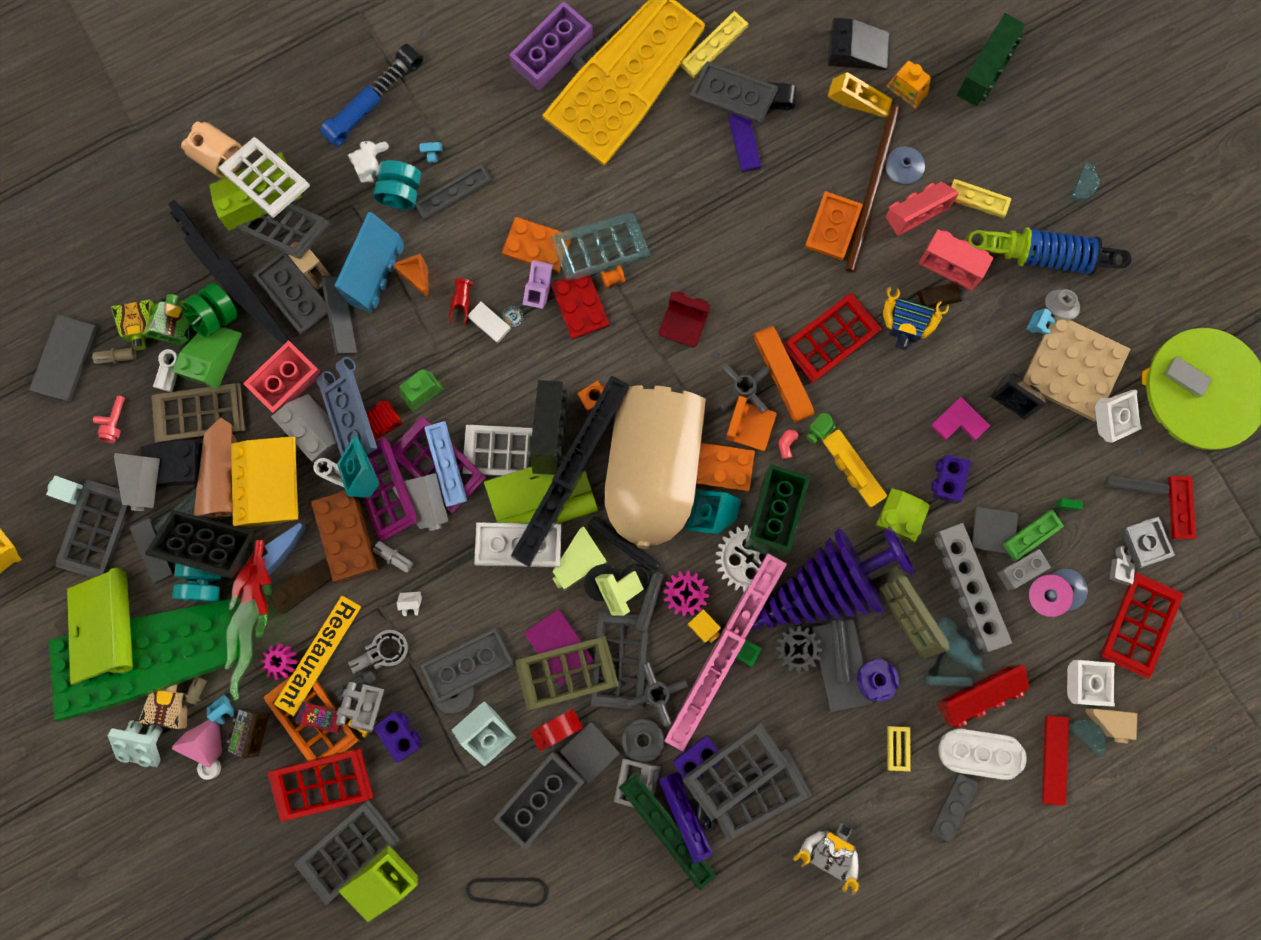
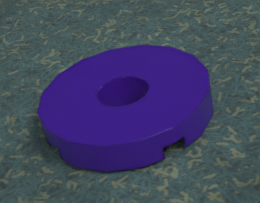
(866, 681)

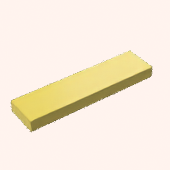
(714, 44)

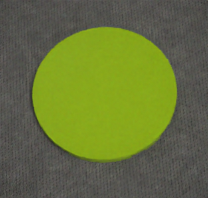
(1230, 404)

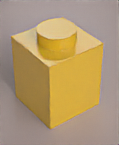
(704, 627)

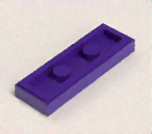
(744, 143)

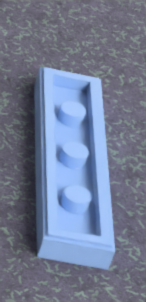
(445, 464)

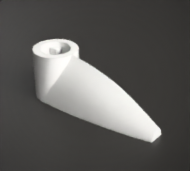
(332, 475)

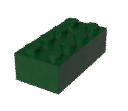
(992, 60)
(777, 512)

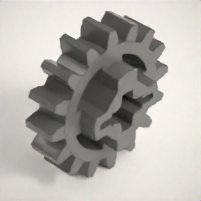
(792, 642)

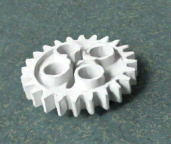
(736, 574)

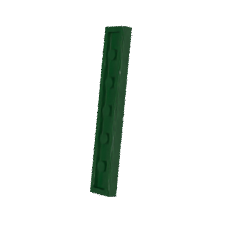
(665, 830)

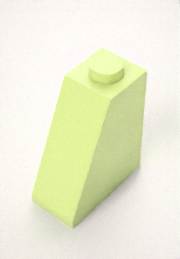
(577, 560)

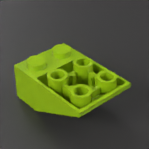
(379, 884)

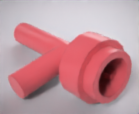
(107, 431)

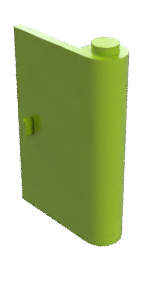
(518, 497)
(99, 626)

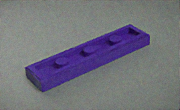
(685, 817)

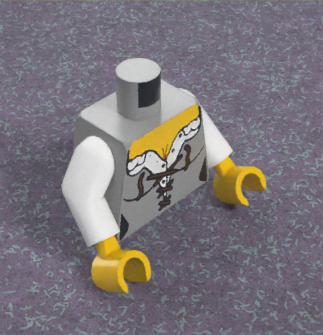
(833, 855)

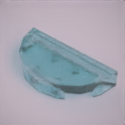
(1087, 183)
(1090, 734)

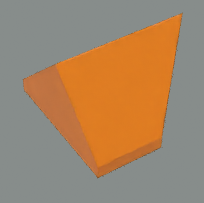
(415, 272)

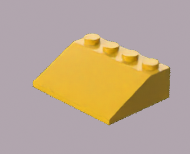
(264, 482)

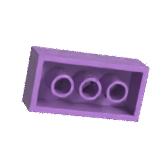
(551, 45)

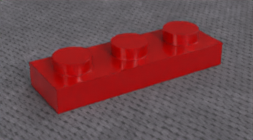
(1182, 508)

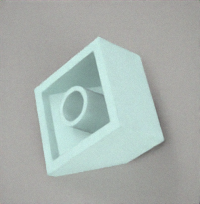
(483, 734)

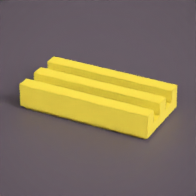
(898, 767)

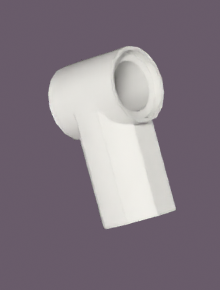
(165, 377)

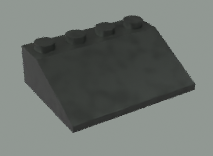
(202, 544)

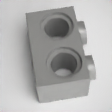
(1023, 569)

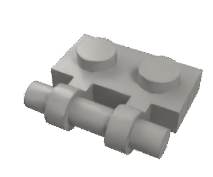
(366, 709)

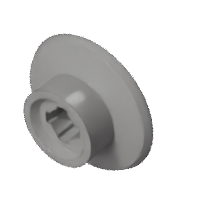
(1063, 304)

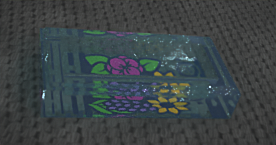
(948, 681)

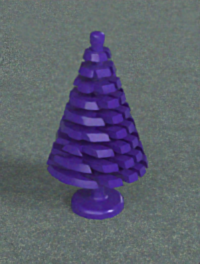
(834, 584)

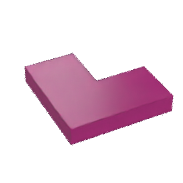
(960, 415)

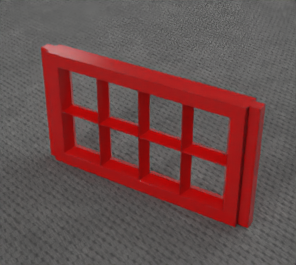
(802, 360)
(1126, 661)
(280, 793)

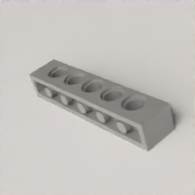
(999, 635)

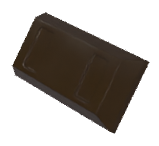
(946, 293)

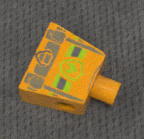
(911, 84)

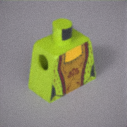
(132, 320)

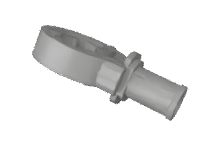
(366, 659)

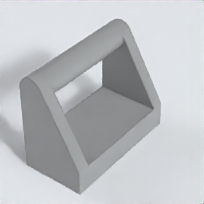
(649, 776)

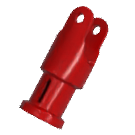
(460, 298)

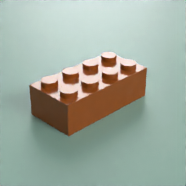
(344, 537)

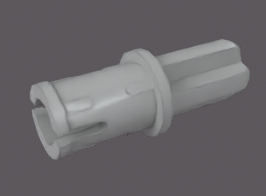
(392, 557)

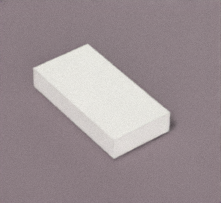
(489, 322)

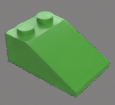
(207, 358)

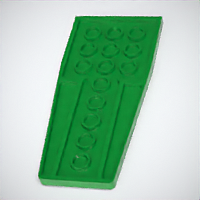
(164, 653)

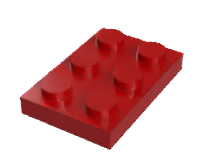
(580, 306)

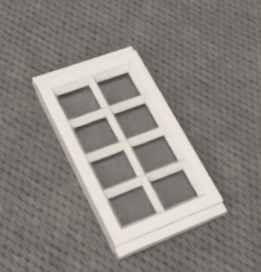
(497, 449)

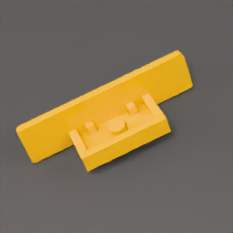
(855, 469)

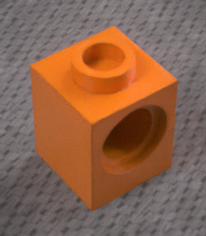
(584, 395)

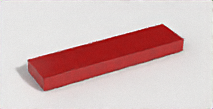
(1055, 760)

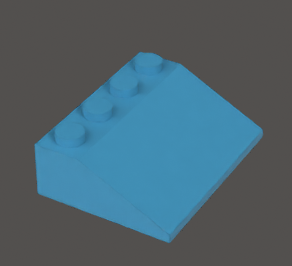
(369, 264)

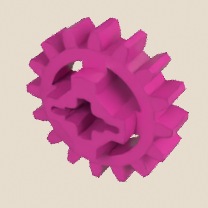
(695, 594)

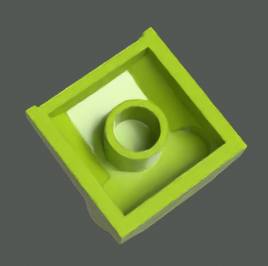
(904, 514)

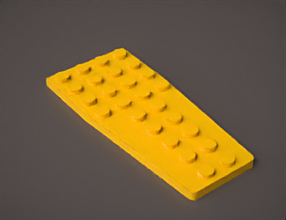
(624, 78)

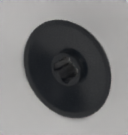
(590, 583)

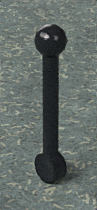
(933, 671)

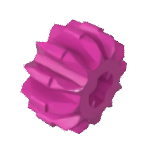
(271, 658)

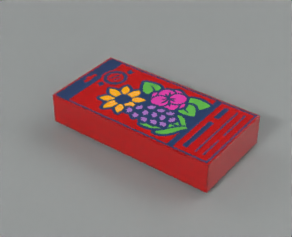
(318, 717)

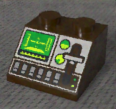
(247, 733)

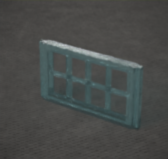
(565, 257)

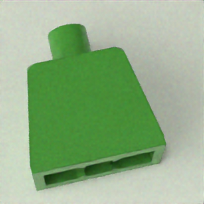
(419, 389)

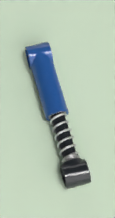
(337, 128)

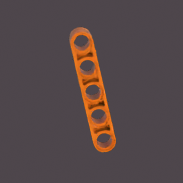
(783, 374)

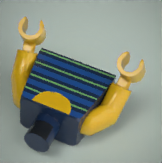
(910, 320)

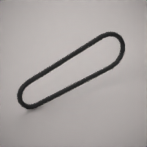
(507, 880)

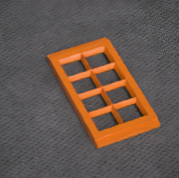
(341, 746)

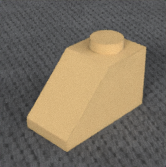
(1115, 723)

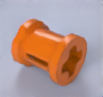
(613, 276)

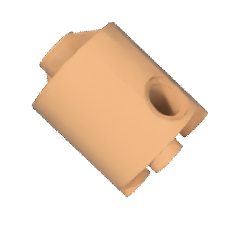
(209, 147)

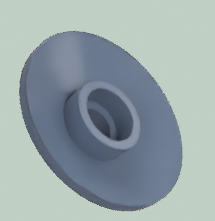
(903, 173)
(1078, 586)

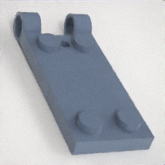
(346, 407)

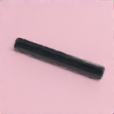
(623, 544)

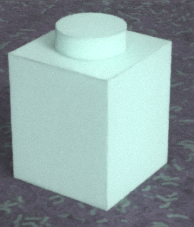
(64, 490)

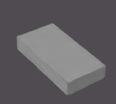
(1187, 376)

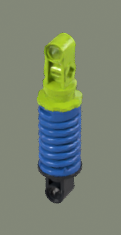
(1051, 250)

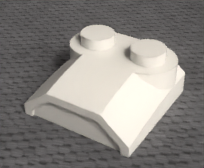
(1118, 416)
(1091, 683)

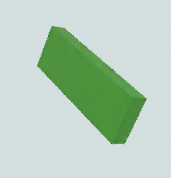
(1033, 535)

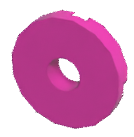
(1046, 607)

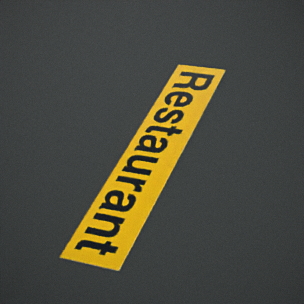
(317, 655)

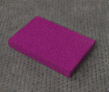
(556, 633)

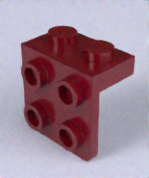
(684, 319)

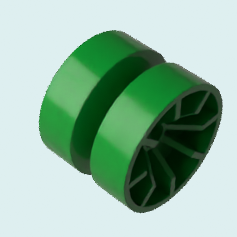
(208, 310)

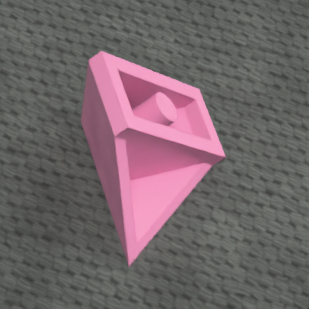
(201, 743)

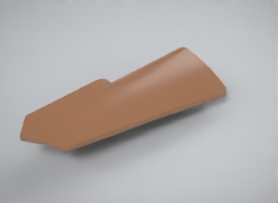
(215, 472)

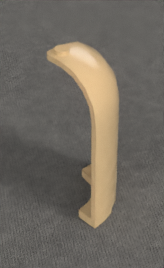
(653, 463)

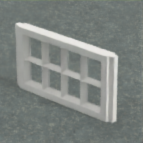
(285, 198)

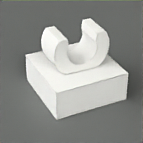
(409, 600)

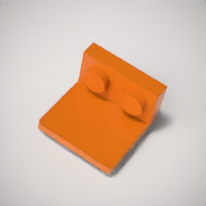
(750, 426)

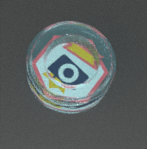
(512, 316)

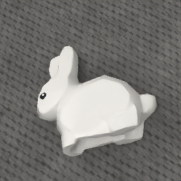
(365, 160)

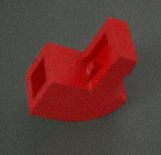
(556, 730)

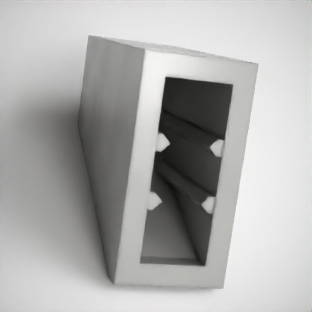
(137, 480)
(426, 501)

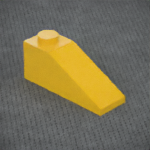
(858, 95)

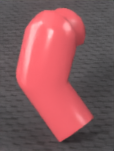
(785, 442)

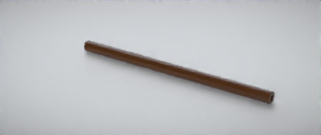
(872, 189)

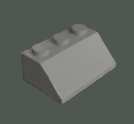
(309, 426)

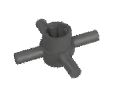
(744, 380)
(664, 697)

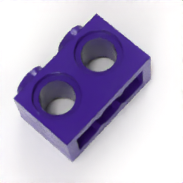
(955, 481)
(393, 740)
(693, 754)

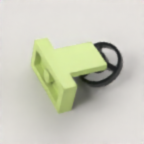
(619, 592)

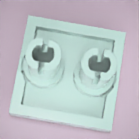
(135, 747)

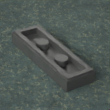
(144, 535)

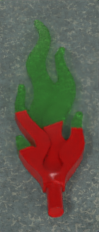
(253, 606)

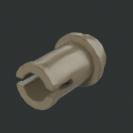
(195, 690)

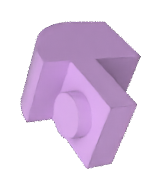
(539, 284)

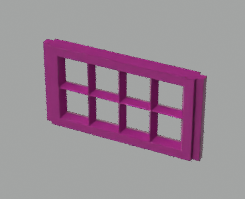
(411, 436)
(410, 517)

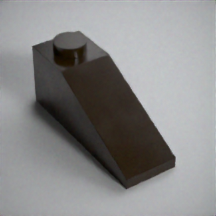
(300, 587)

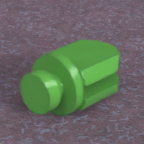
(820, 428)

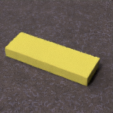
(981, 199)

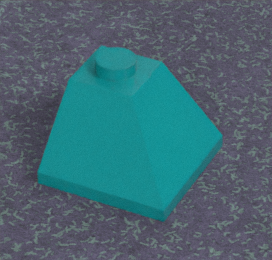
(357, 471)
(712, 512)

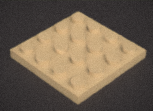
(1075, 366)

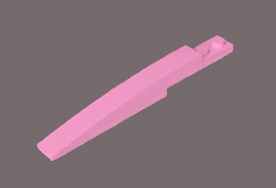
(725, 651)

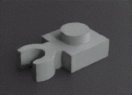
(1121, 568)

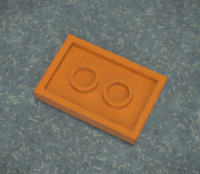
(833, 226)
(532, 242)
(725, 467)

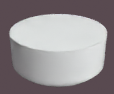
(209, 773)

